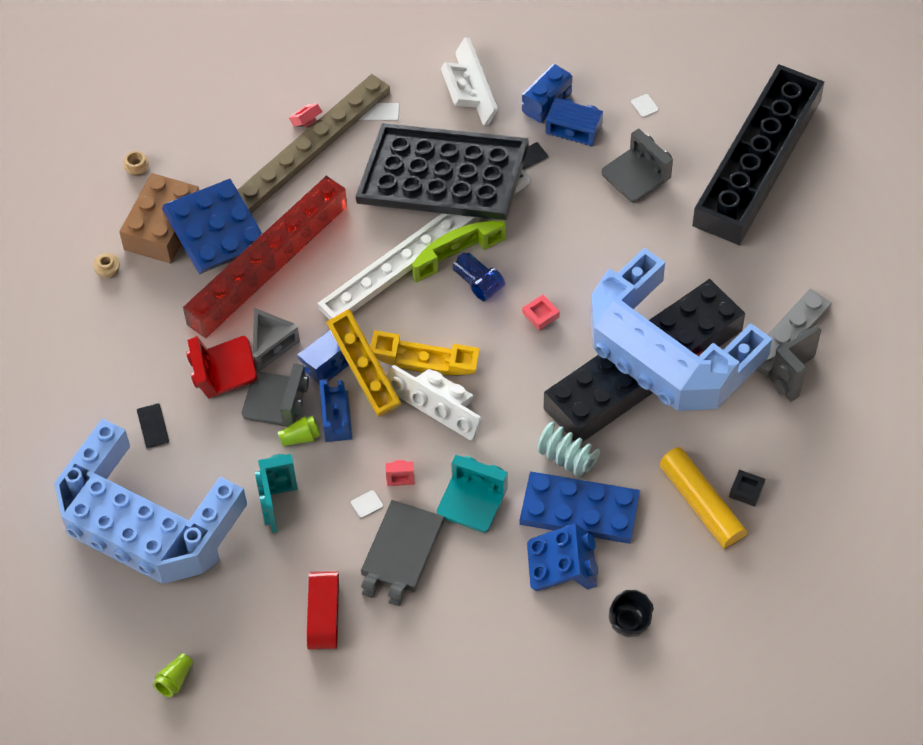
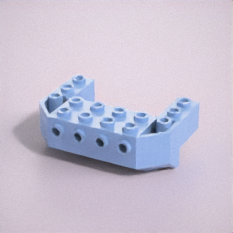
(654, 356)
(134, 527)

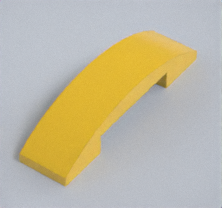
(421, 357)

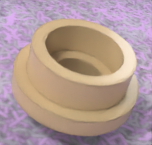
(137, 158)
(109, 270)

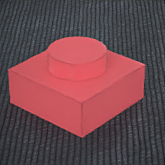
(306, 115)
(540, 312)
(400, 473)

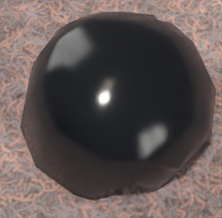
(631, 613)

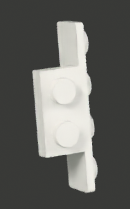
(468, 83)
(437, 398)

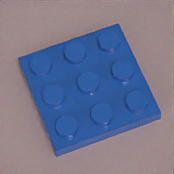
(212, 225)

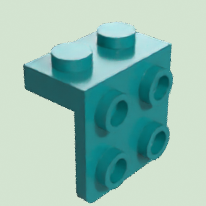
(274, 477)
(473, 493)

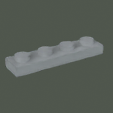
(801, 316)

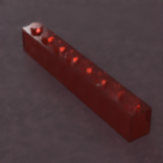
(265, 257)

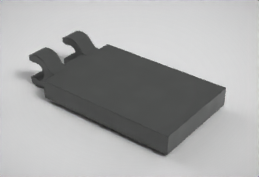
(400, 550)

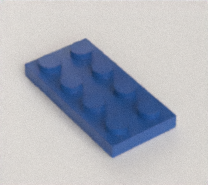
(598, 508)

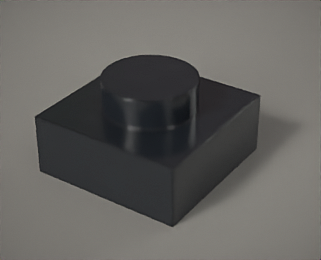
(747, 488)

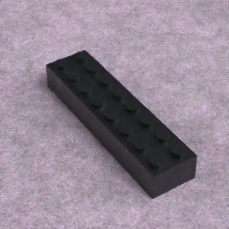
(758, 154)
(601, 392)

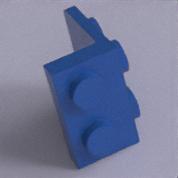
(562, 557)

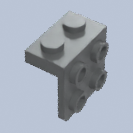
(639, 168)
(789, 360)
(276, 397)

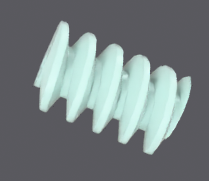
(566, 452)

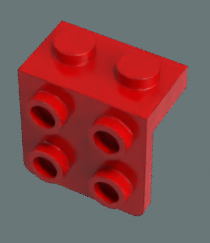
(221, 366)

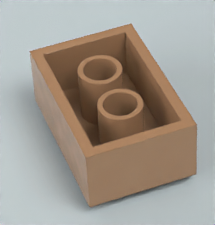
(147, 227)

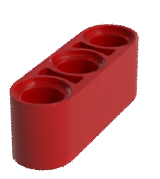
(322, 610)

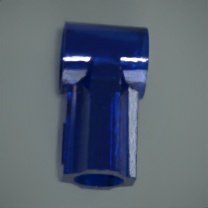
(482, 280)

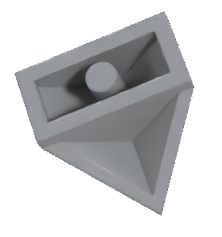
(271, 338)

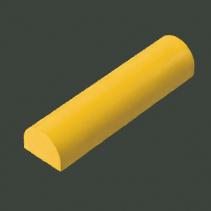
(364, 363)
(702, 497)

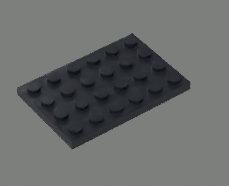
(443, 171)

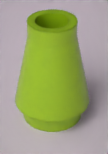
(300, 432)
(172, 677)

